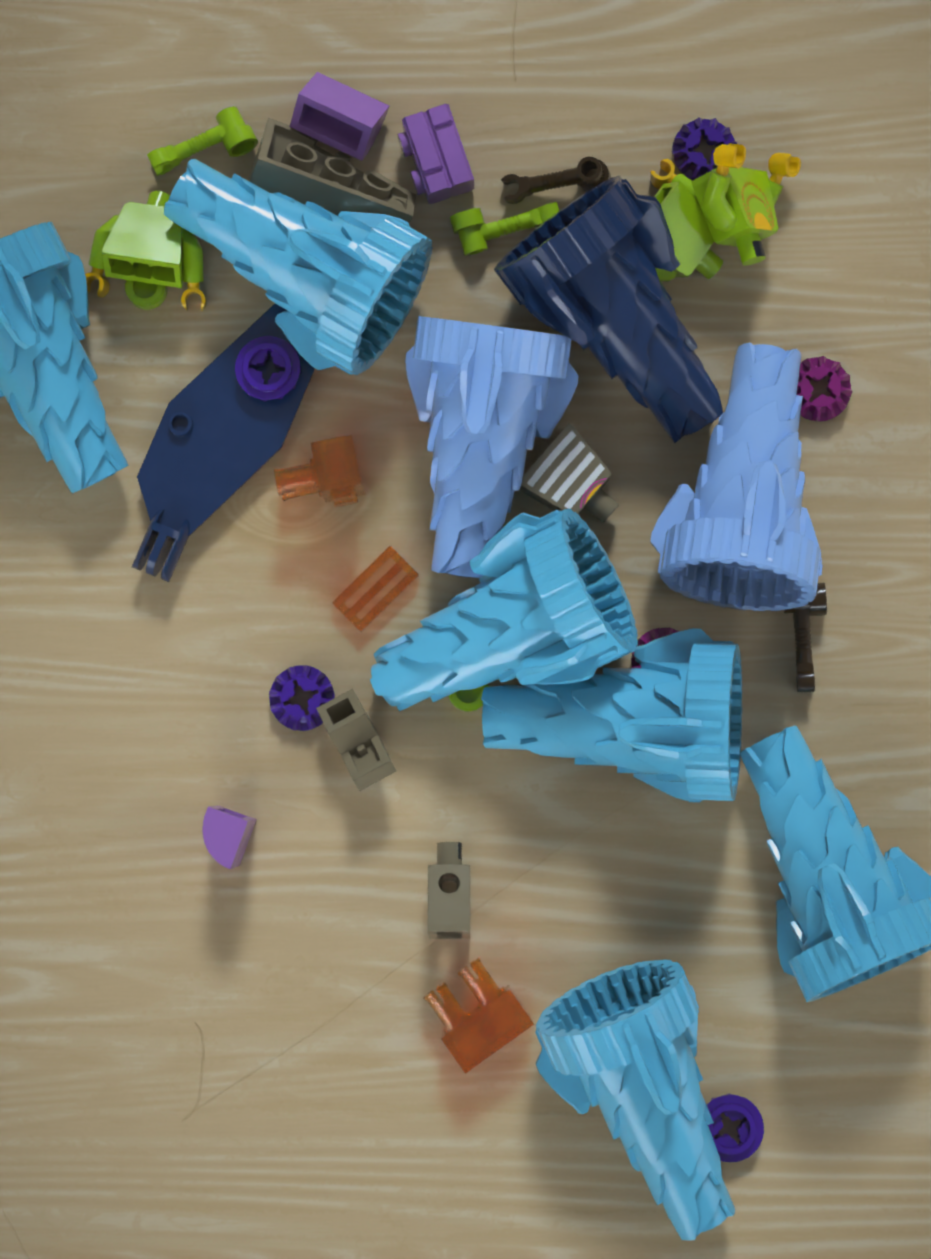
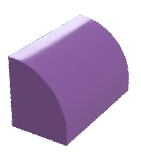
(338, 115)
(226, 835)

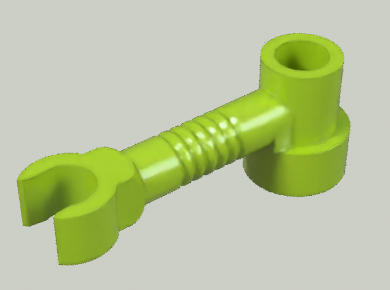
(232, 131)
(475, 233)

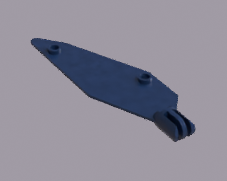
(211, 447)

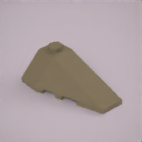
(301, 170)

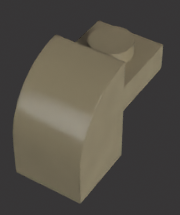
(356, 739)

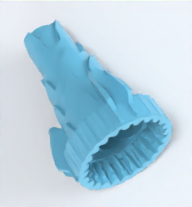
(337, 276)
(43, 360)
(539, 615)
(664, 722)
(843, 901)
(632, 1051)

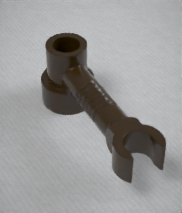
(559, 179)
(801, 618)

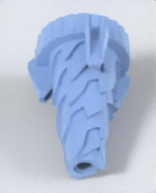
(485, 404)
(745, 528)

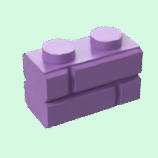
(437, 154)

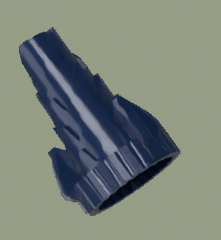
(598, 284)

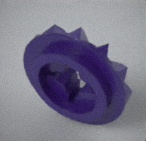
(688, 138)
(254, 355)
(284, 688)
(749, 1131)

